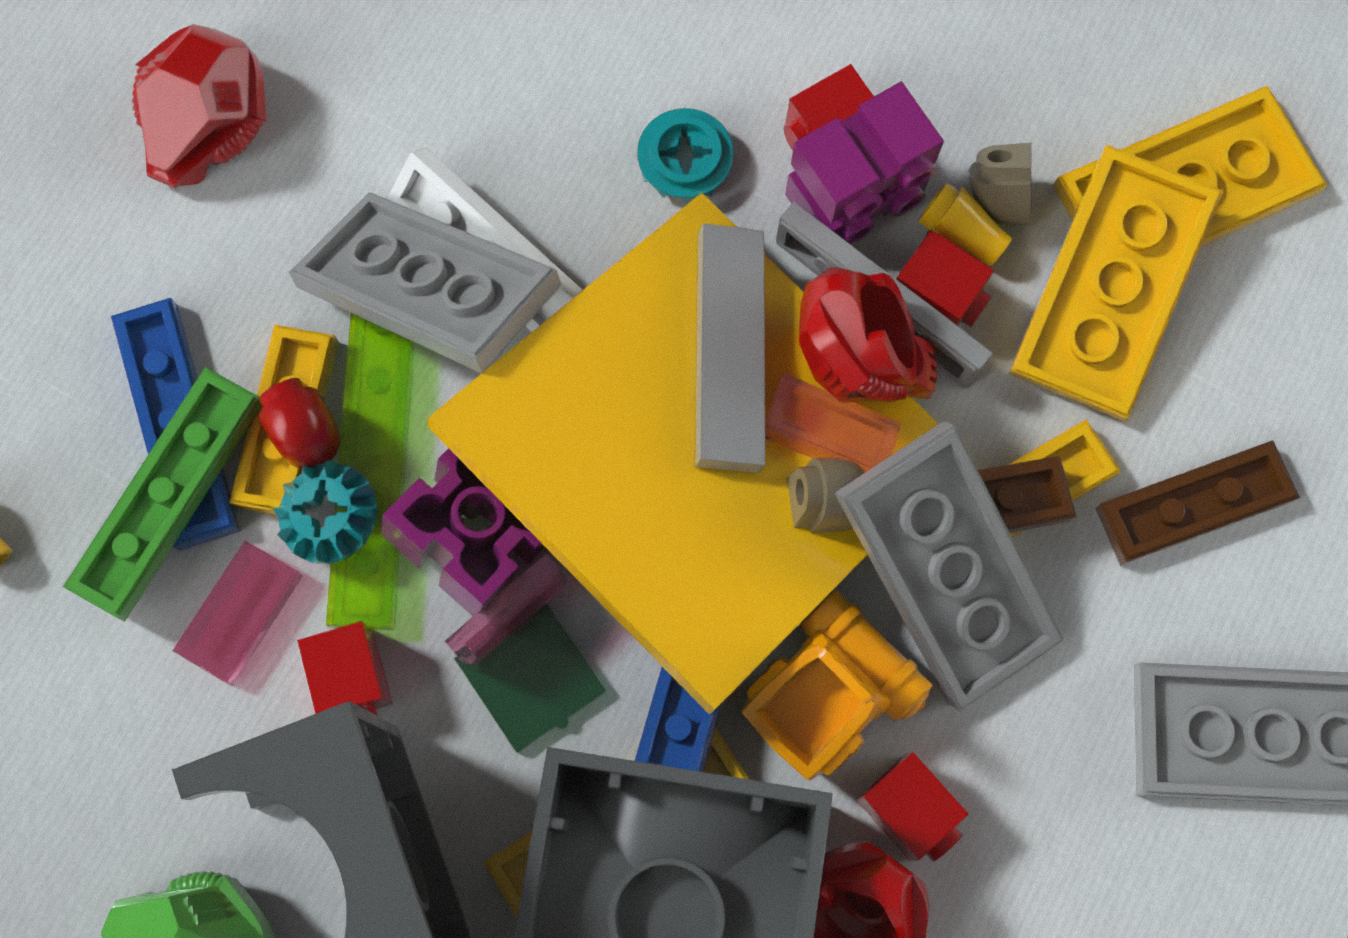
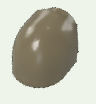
(1004, 182)
(813, 494)

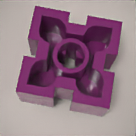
(865, 164)
(430, 524)

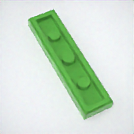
(163, 494)

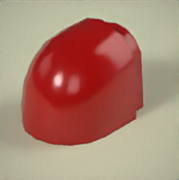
(299, 423)

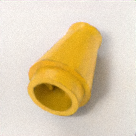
(965, 224)

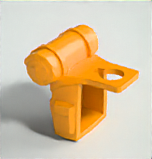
(832, 689)

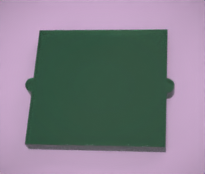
(534, 680)

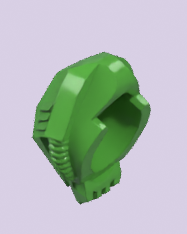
(190, 908)

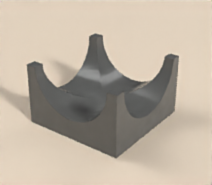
(362, 797)
(669, 853)

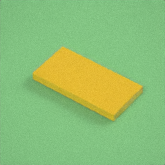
(1235, 147)
(1115, 282)

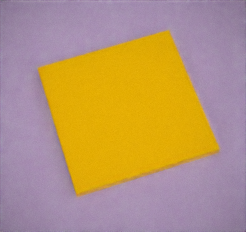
(596, 456)

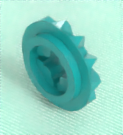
(704, 136)
(341, 533)

